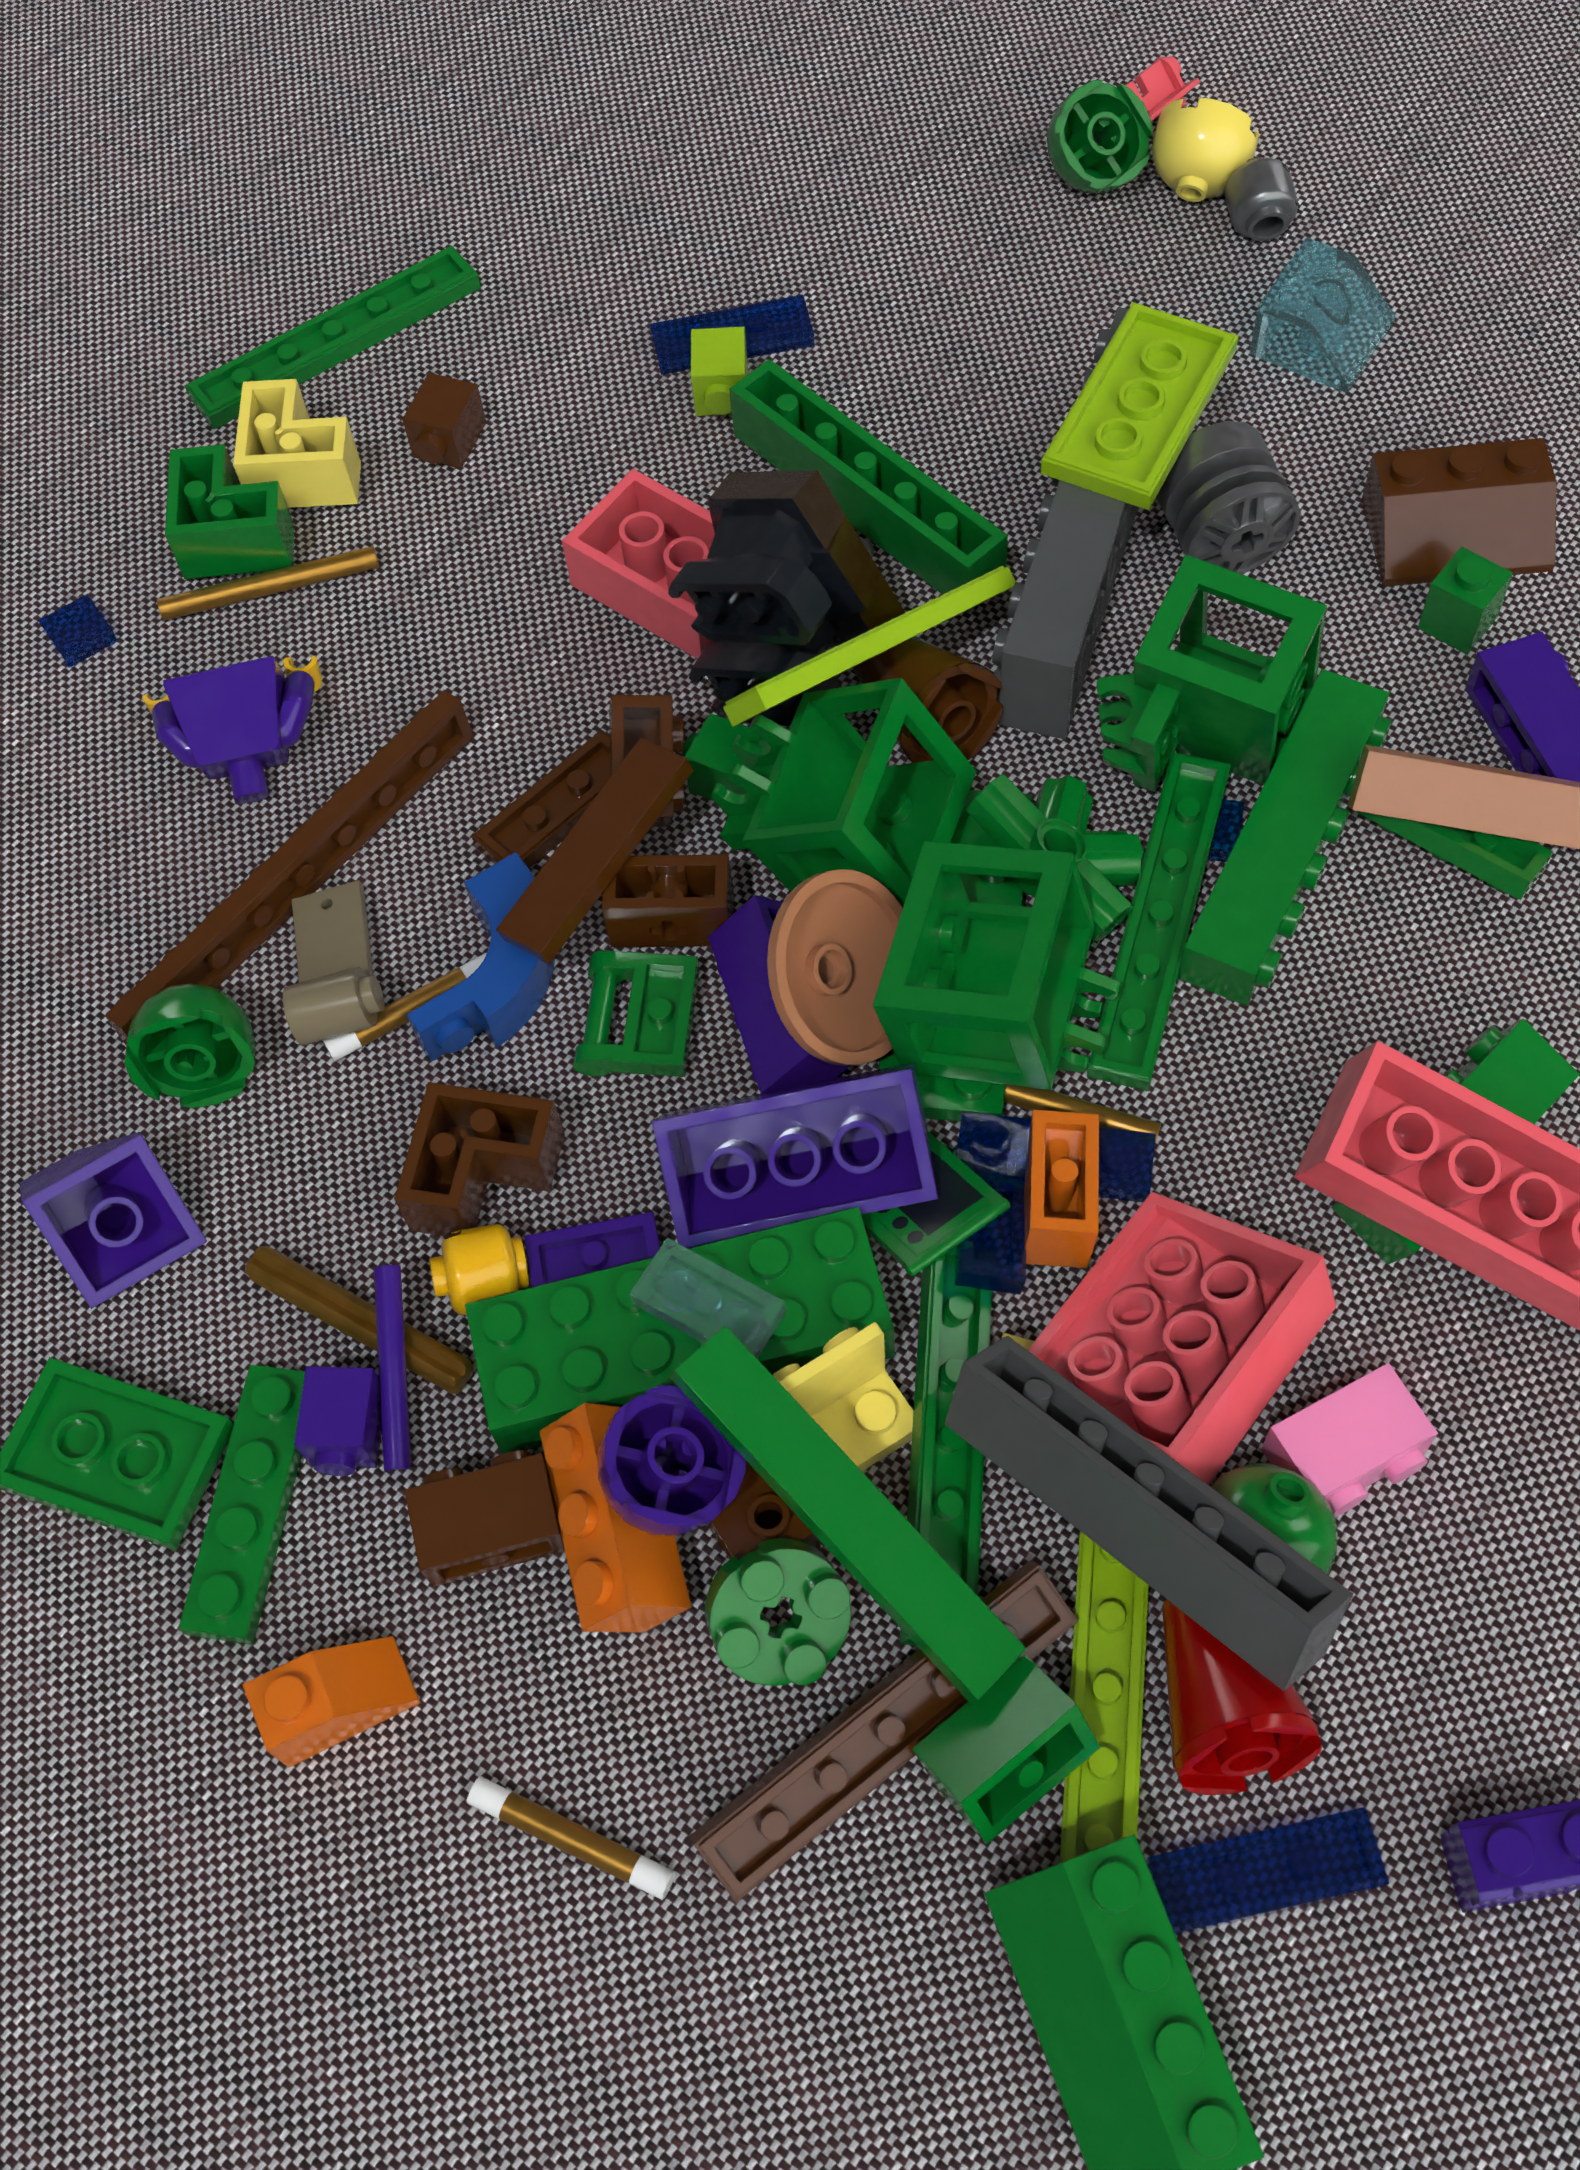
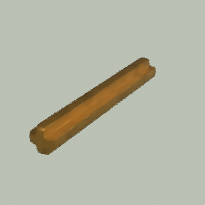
(355, 1317)

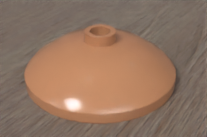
(829, 963)

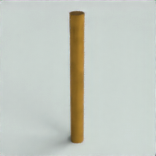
(268, 583)

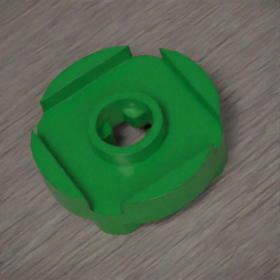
(798, 1647)

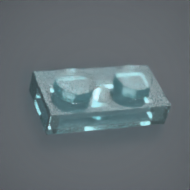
(705, 1297)

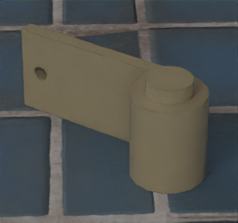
(333, 965)

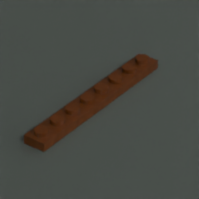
(307, 857)

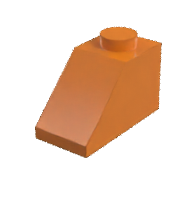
(1062, 1189)
(329, 1697)

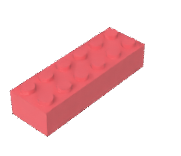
(1453, 1176)

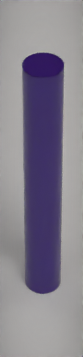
(392, 1368)

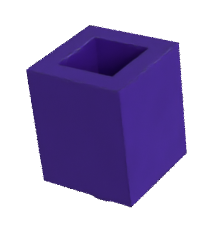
(339, 1419)

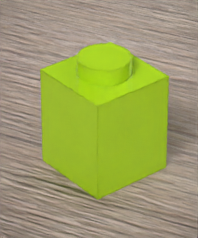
(716, 365)

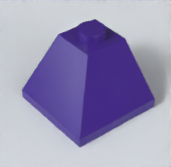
(110, 1216)

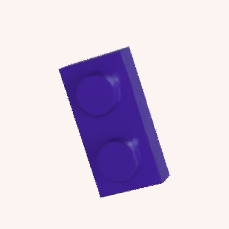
(590, 1247)

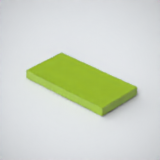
(1139, 405)

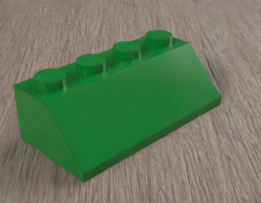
(1121, 2016)

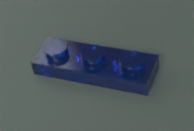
(1001, 1147)

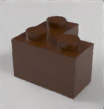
(471, 1140)

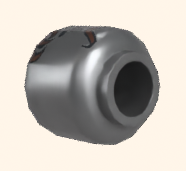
(1261, 198)

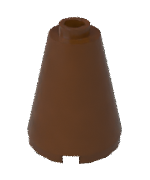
(951, 688)

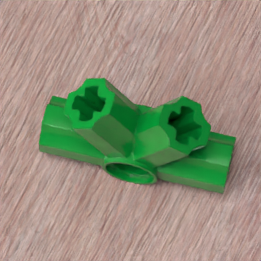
(1060, 825)

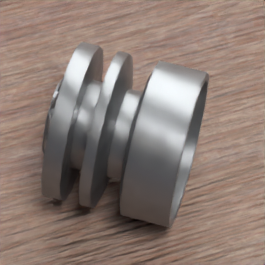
(1229, 498)

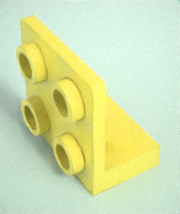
(853, 1395)

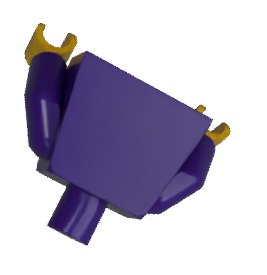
(236, 719)

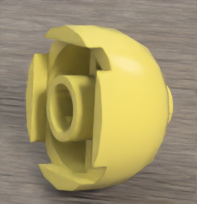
(1201, 147)

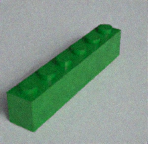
(872, 483)
(1283, 840)

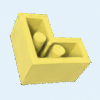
(280, 443)

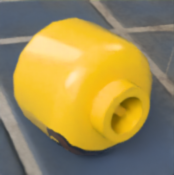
(478, 1265)

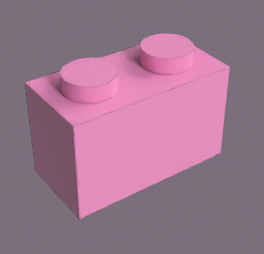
(1354, 1438)

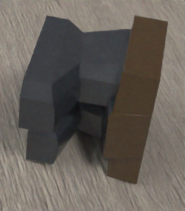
(779, 584)

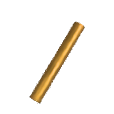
(1049, 1100)

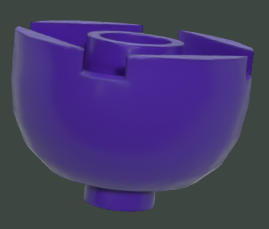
(667, 1464)

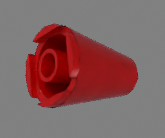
(1228, 1714)

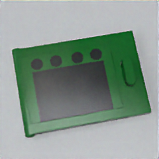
(929, 1229)

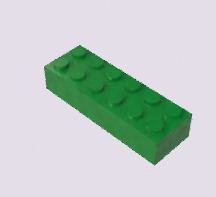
(590, 1344)

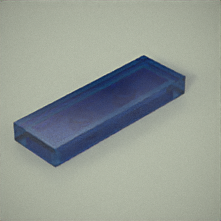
(768, 325)
(1268, 1871)

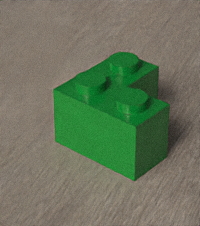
(224, 525)

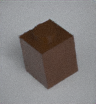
(444, 420)

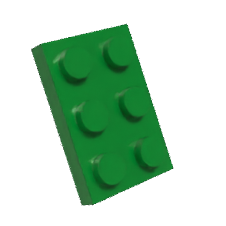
(113, 1453)

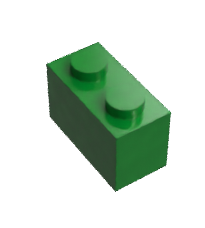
(1006, 1748)

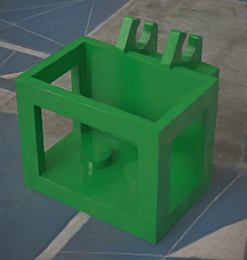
(1210, 693)
(831, 802)
(987, 983)

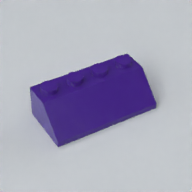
(796, 1155)

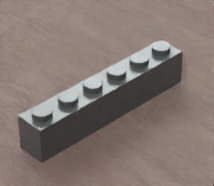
(1148, 1512)

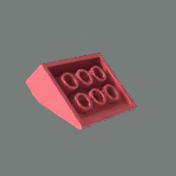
(1188, 1328)

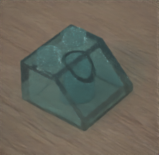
(1322, 317)

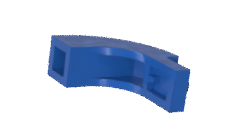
(505, 985)

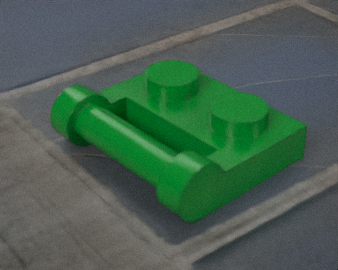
(657, 1014)

